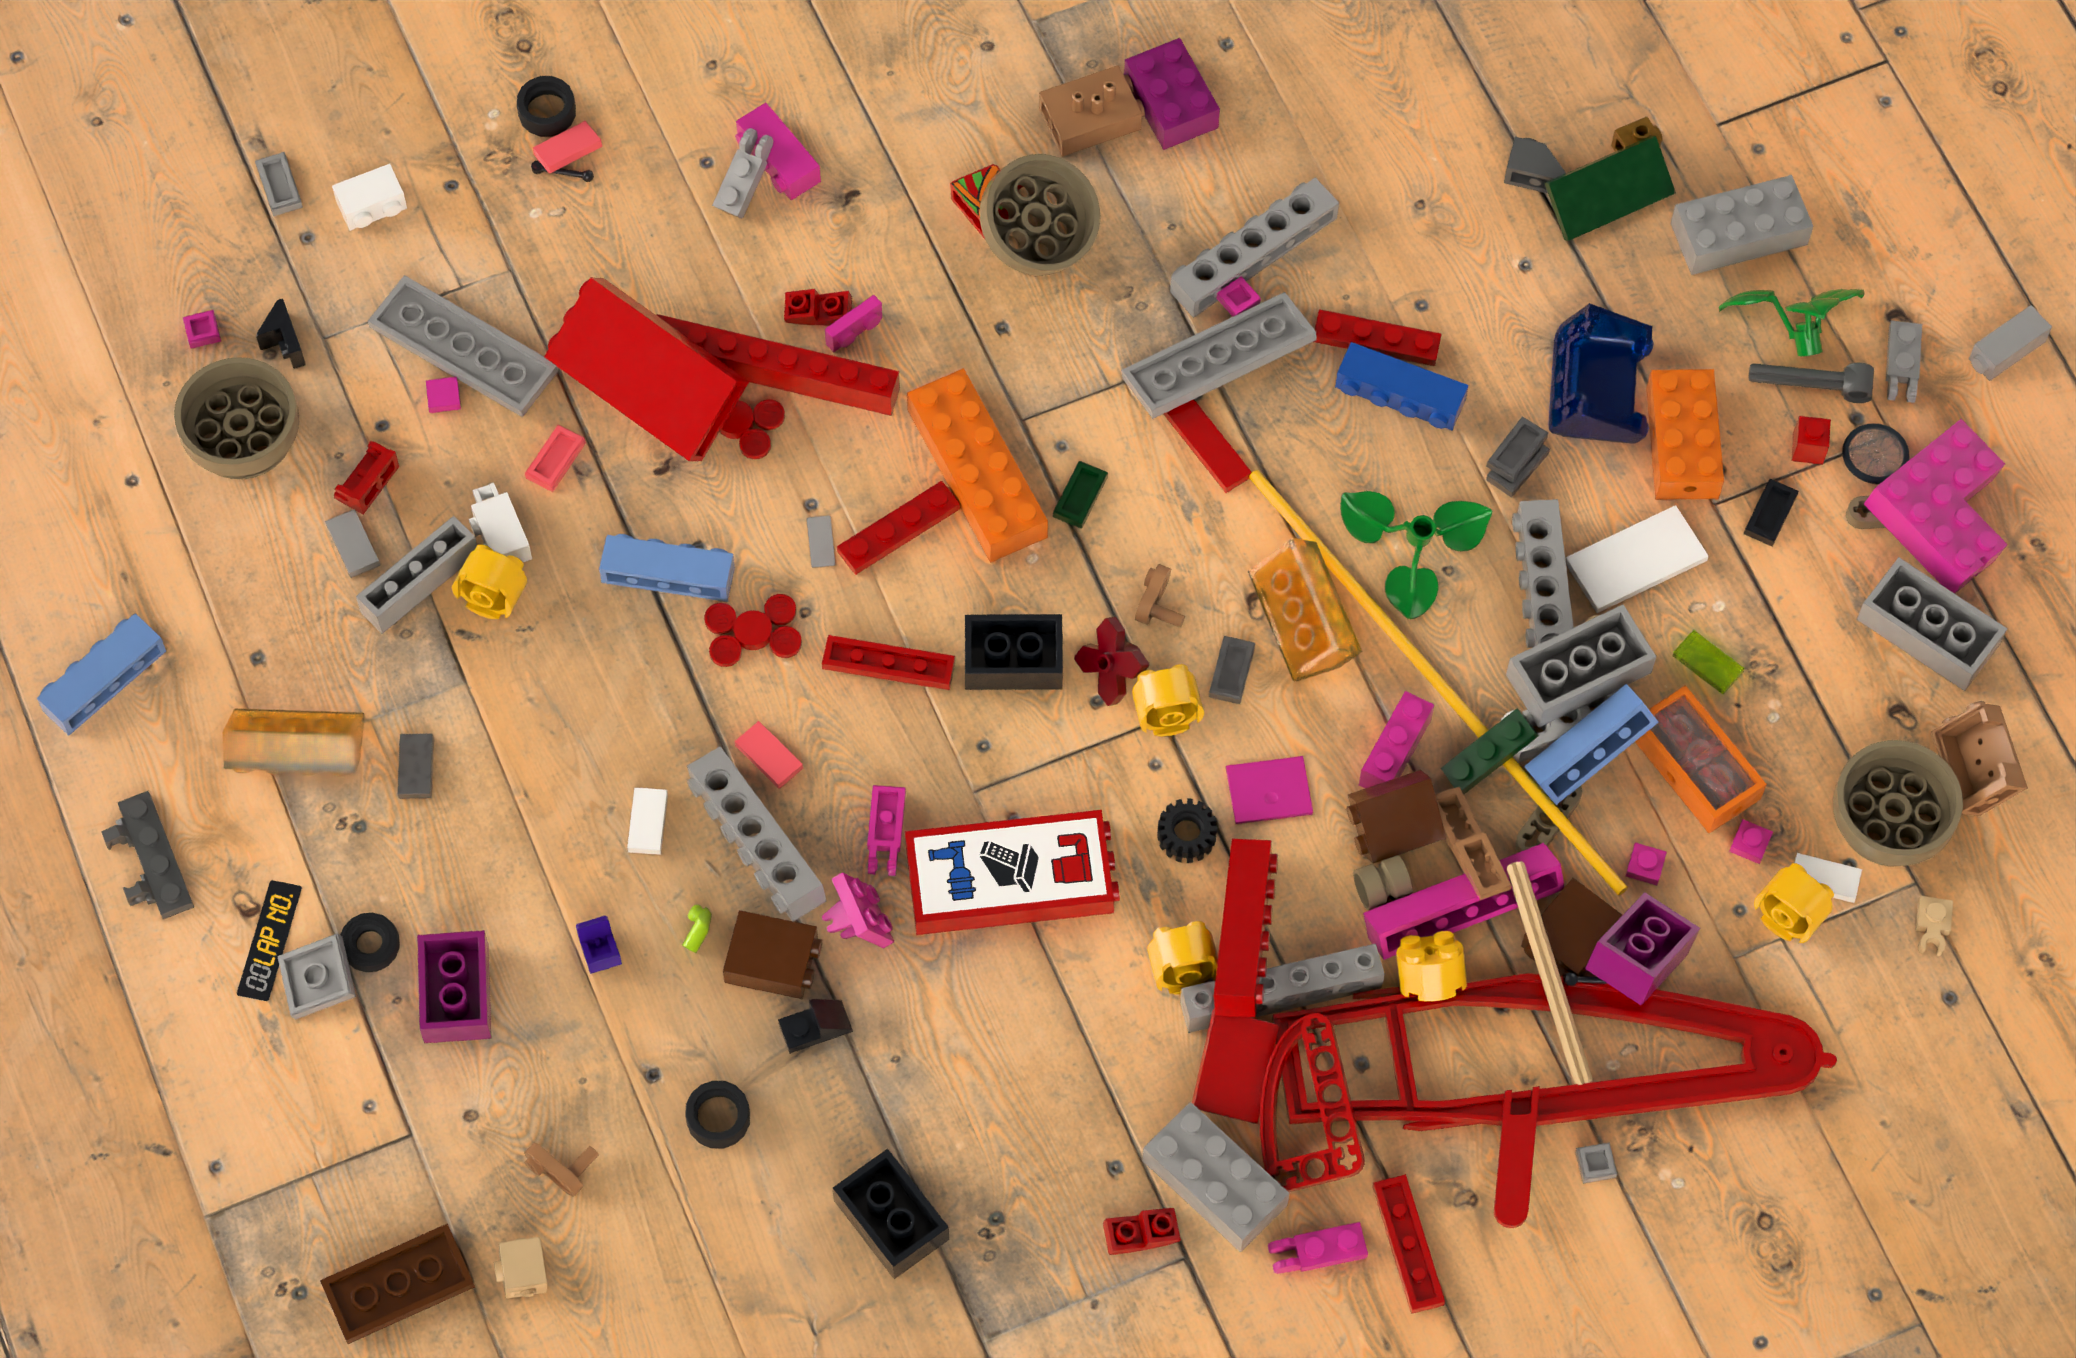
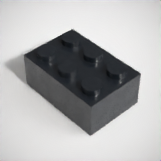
(1013, 652)
(891, 1213)

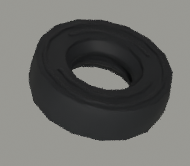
(384, 955)

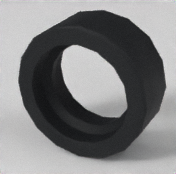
(546, 86)
(717, 1139)

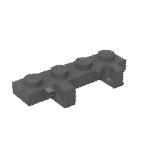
(162, 876)

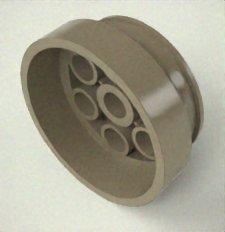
(1075, 207)
(232, 384)
(1897, 765)

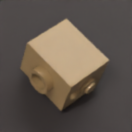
(521, 1268)

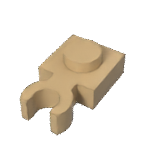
(1934, 919)

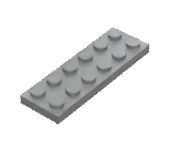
(463, 346)
(1218, 355)

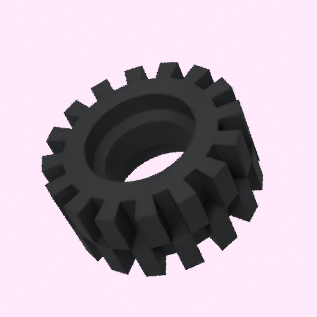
(1187, 812)

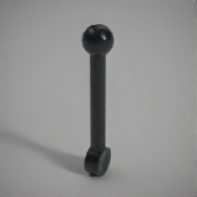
(587, 176)
(1571, 979)

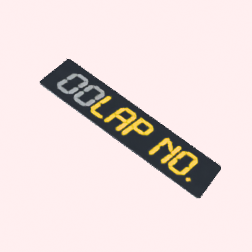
(269, 940)

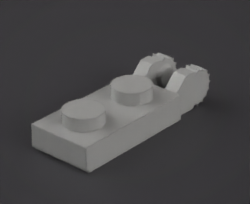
(743, 174)
(1903, 358)

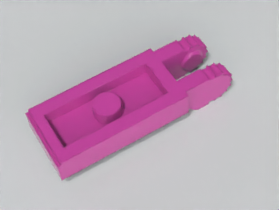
(885, 826)
(1321, 1248)

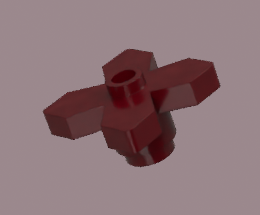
(1112, 659)

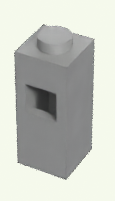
(2009, 343)

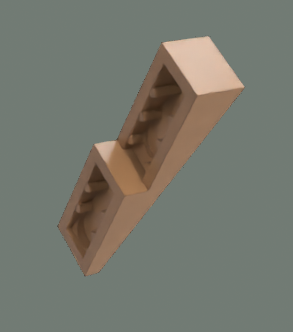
(1471, 845)

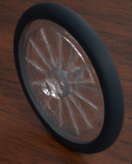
(1874, 452)

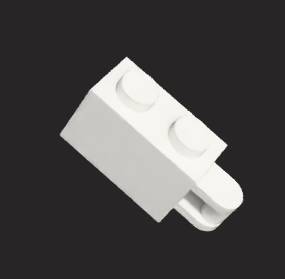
(498, 523)

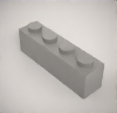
(416, 575)

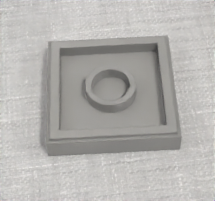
(316, 976)

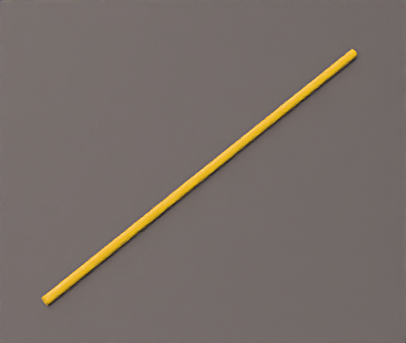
(1438, 682)

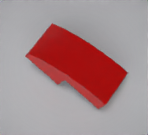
(811, 308)
(1141, 1232)

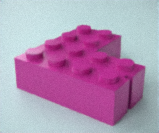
(1929, 508)

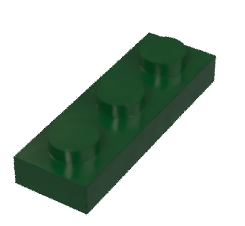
(1490, 751)

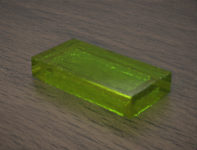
(1708, 662)

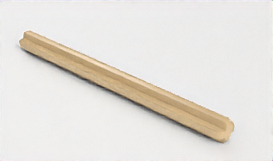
(1549, 973)

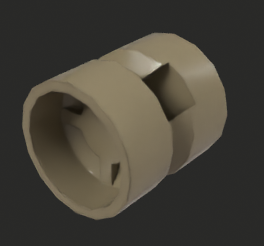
(1379, 883)

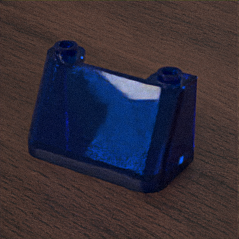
(1597, 376)

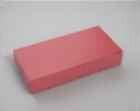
(567, 147)
(555, 458)
(769, 755)

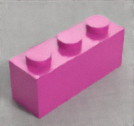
(789, 162)
(1397, 741)

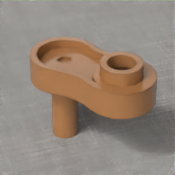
(1156, 583)
(541, 1161)

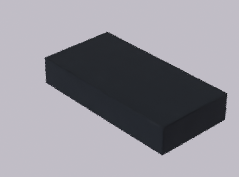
(1771, 512)

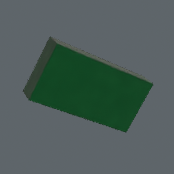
(1080, 494)

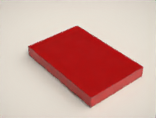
(1234, 1066)

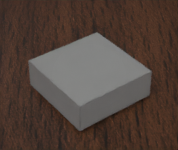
(1596, 1162)

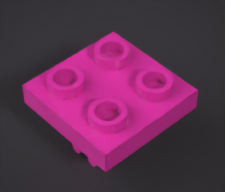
(858, 912)

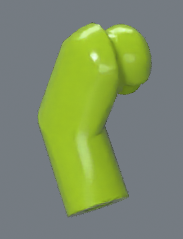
(699, 930)

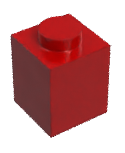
(1811, 440)

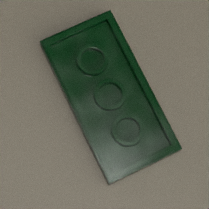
(1610, 188)

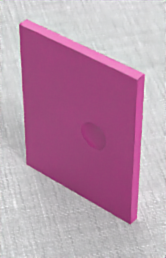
(1269, 790)

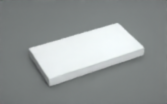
(1636, 559)

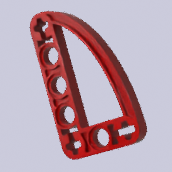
(1329, 1112)

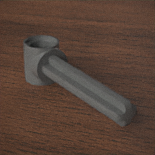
(1853, 382)

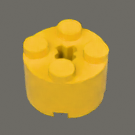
(490, 582)
(1167, 700)
(1794, 903)
(1182, 956)
(1431, 966)

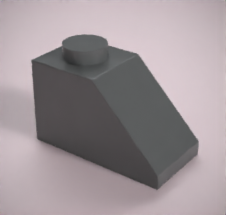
(1531, 165)

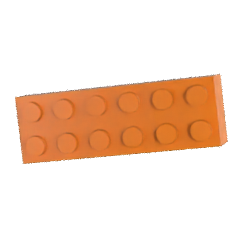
(977, 465)

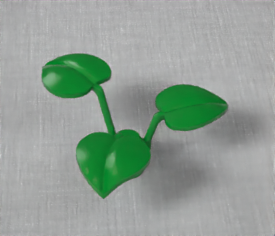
(1808, 332)
(1414, 589)

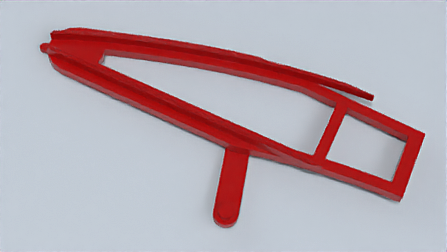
(1777, 1059)

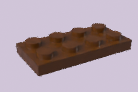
(397, 1283)

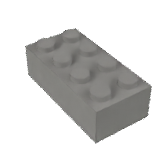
(1741, 224)
(1931, 624)
(1580, 665)
(1215, 1176)

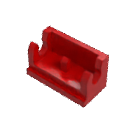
(368, 478)

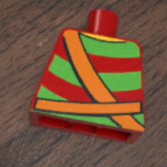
(968, 192)

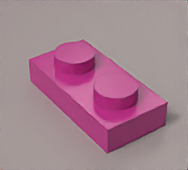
(847, 328)

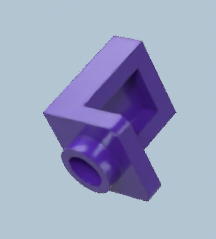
(598, 944)

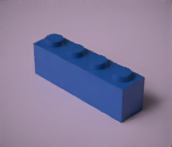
(1401, 386)

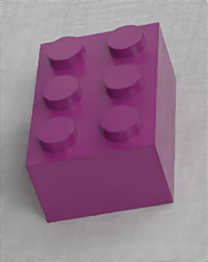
(1172, 93)
(1642, 948)
(454, 987)

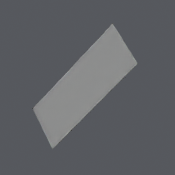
(821, 541)

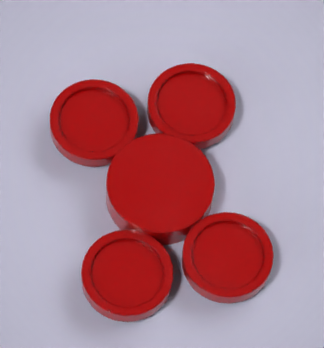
(753, 442)
(752, 630)

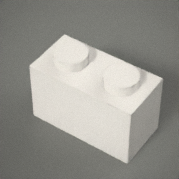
(369, 197)

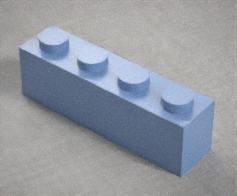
(667, 567)
(101, 674)
(1591, 744)

